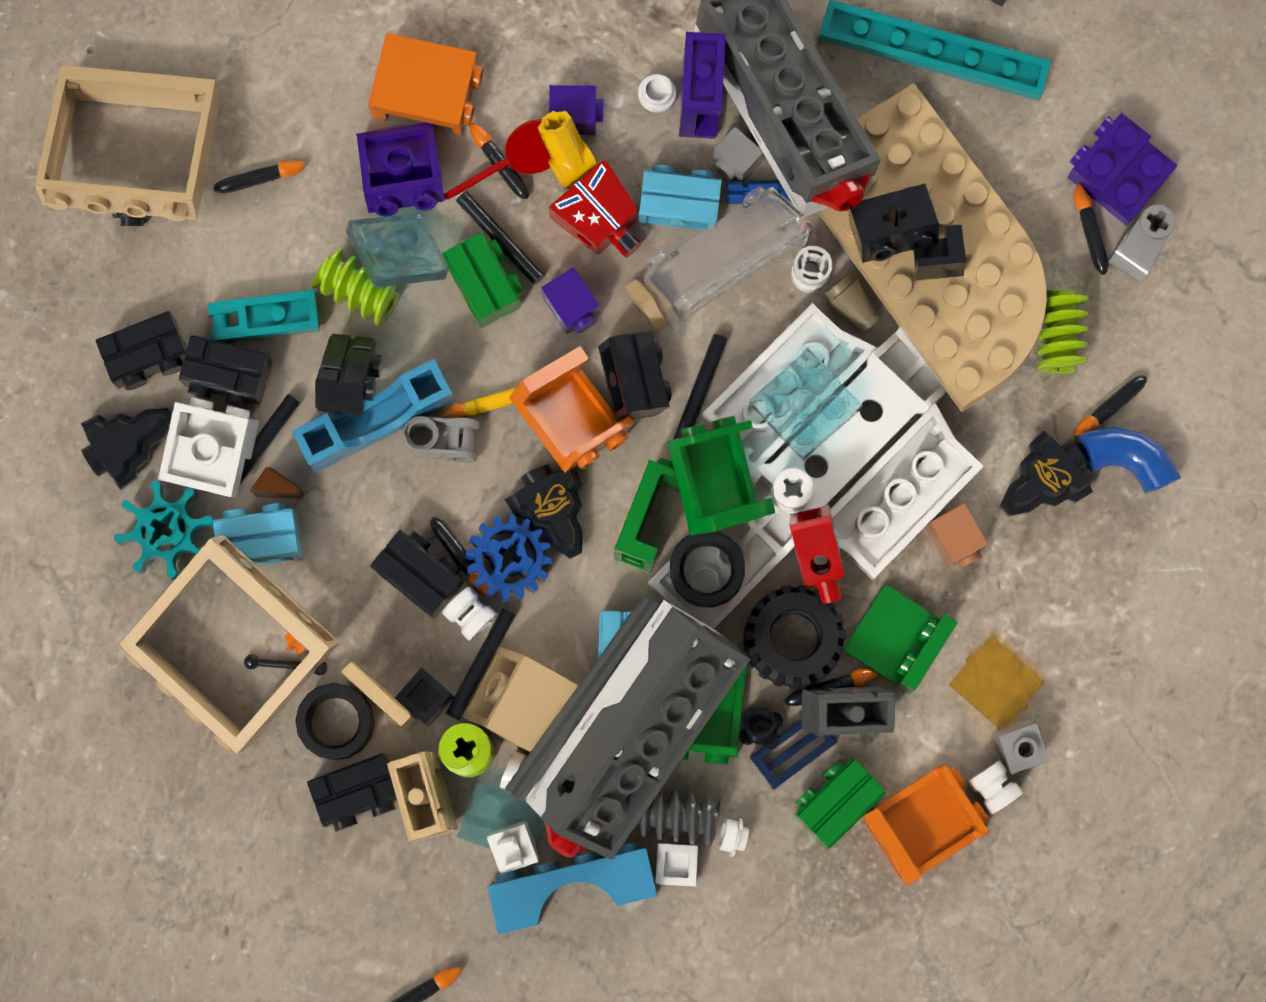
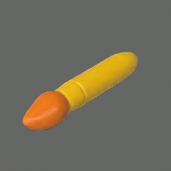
(478, 405)

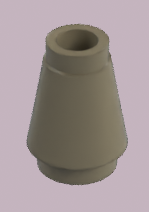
(852, 303)

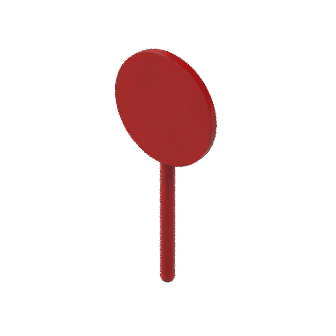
(523, 152)

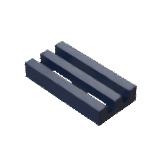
(766, 770)

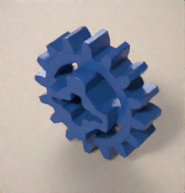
(494, 550)

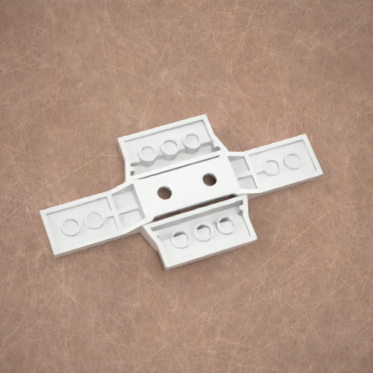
(884, 505)

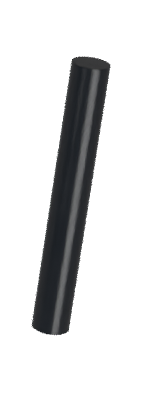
(505, 242)
(701, 384)
(270, 431)
(480, 664)

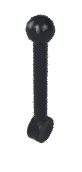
(252, 662)

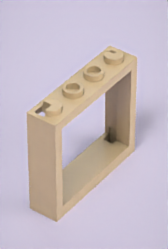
(126, 89)
(272, 600)

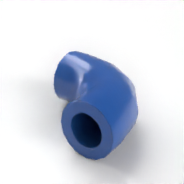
(1129, 450)

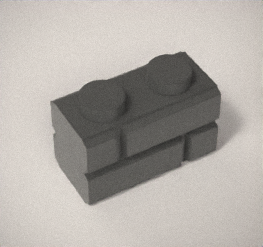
(848, 710)

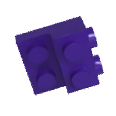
(1121, 168)
(400, 169)

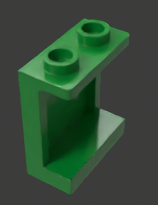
(716, 477)
(628, 547)
(721, 733)

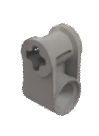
(1141, 246)
(444, 439)

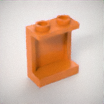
(425, 82)
(569, 412)
(926, 823)

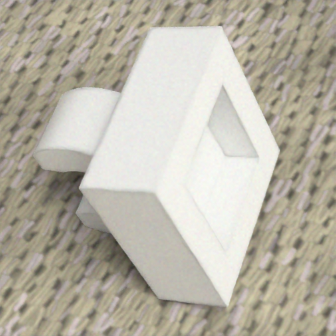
(513, 847)

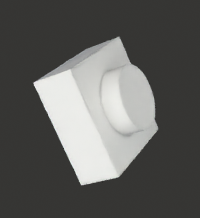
(676, 864)

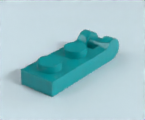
(265, 316)

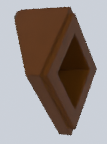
(275, 485)

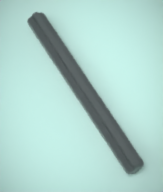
(580, 701)

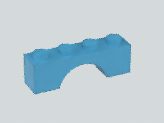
(342, 435)
(520, 901)

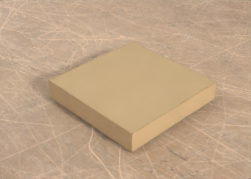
(379, 695)

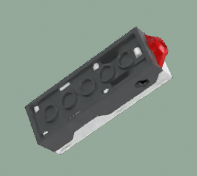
(791, 104)
(635, 733)

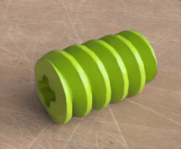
(355, 287)
(1061, 333)
(451, 747)

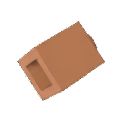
(957, 537)

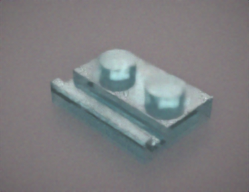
(493, 810)

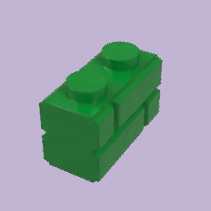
(482, 279)
(839, 802)

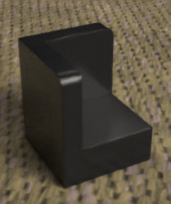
(943, 258)
(425, 697)

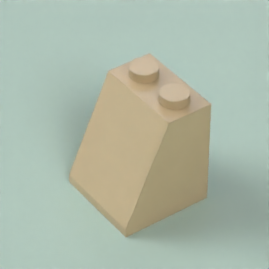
(518, 699)

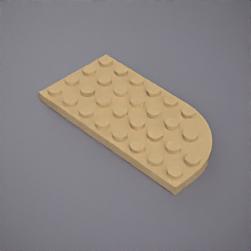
(965, 327)

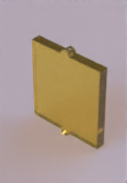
(996, 683)

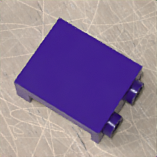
(702, 84)

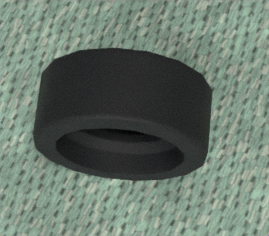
(720, 596)
(305, 715)

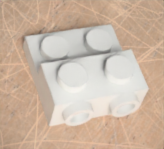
(208, 447)

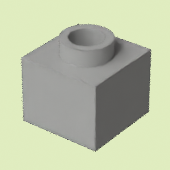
(736, 156)
(1009, 739)

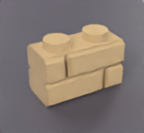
(422, 796)

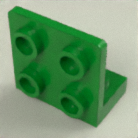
(899, 638)

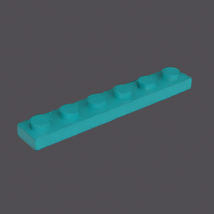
(934, 50)

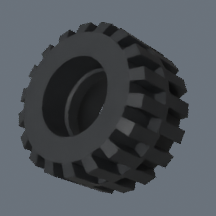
(774, 666)

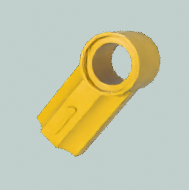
(569, 154)

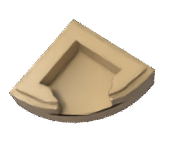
(646, 304)

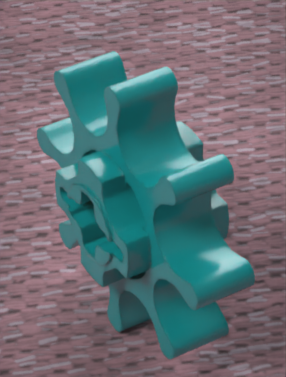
(155, 543)

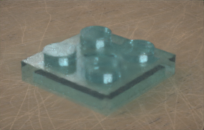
(397, 250)
(805, 404)

